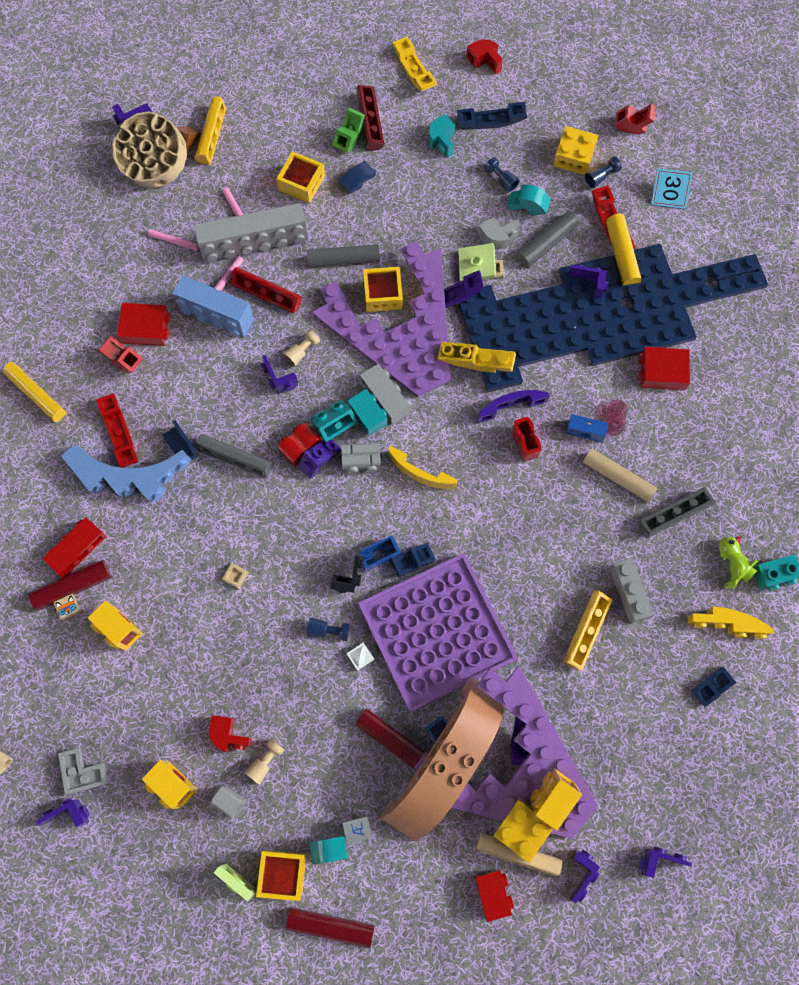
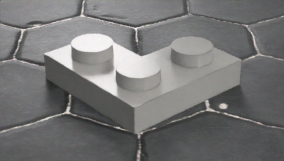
(78, 778)

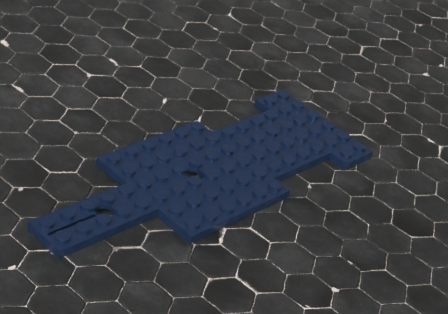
(571, 320)

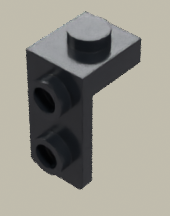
(347, 584)

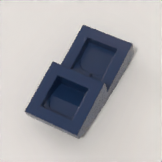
(356, 177)
(412, 560)
(713, 686)

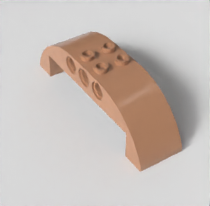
(447, 764)

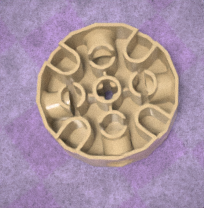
(149, 150)

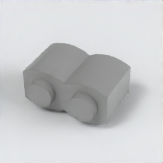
(227, 801)

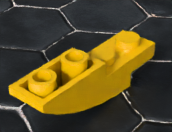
(476, 358)
(736, 622)

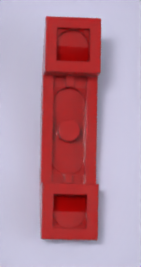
(605, 207)
(118, 430)

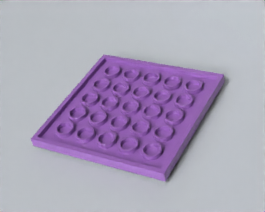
(437, 632)

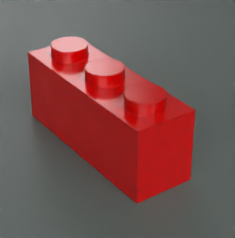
(74, 547)

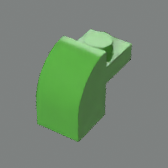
(351, 131)

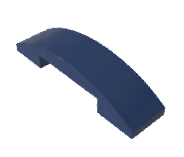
(492, 118)

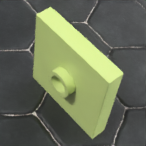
(478, 258)
(235, 882)

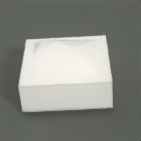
(360, 656)

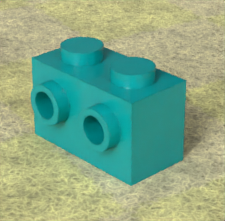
(368, 412)
(334, 420)
(777, 572)

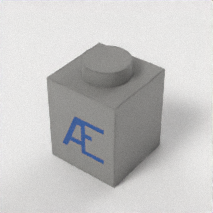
(356, 830)

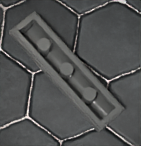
(548, 239)
(343, 255)
(234, 455)
(675, 512)

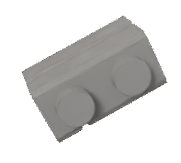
(361, 457)

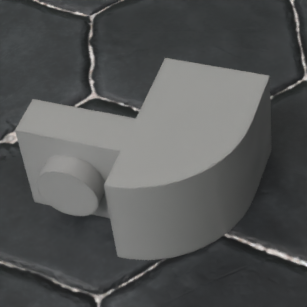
(493, 233)

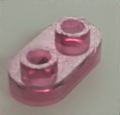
(616, 416)

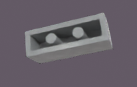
(387, 393)
(631, 591)

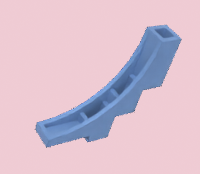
(124, 480)

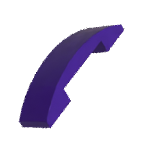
(463, 290)
(533, 398)

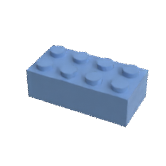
(213, 306)

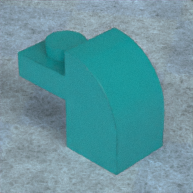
(439, 134)
(531, 198)
(328, 850)

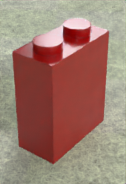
(143, 324)
(664, 368)

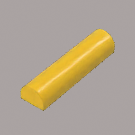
(210, 131)
(623, 249)
(34, 392)
(587, 631)

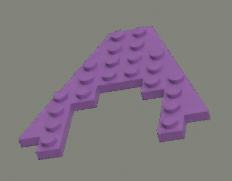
(411, 348)
(545, 753)

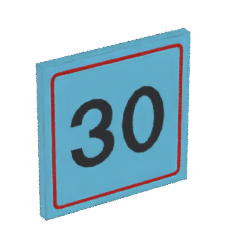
(671, 188)

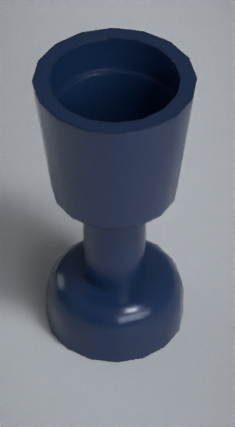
(598, 175)
(506, 178)
(320, 628)

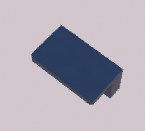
(178, 441)

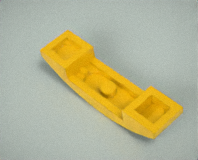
(412, 65)
(443, 481)

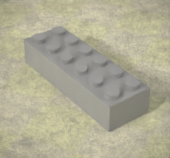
(251, 232)

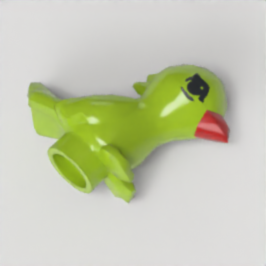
(740, 565)

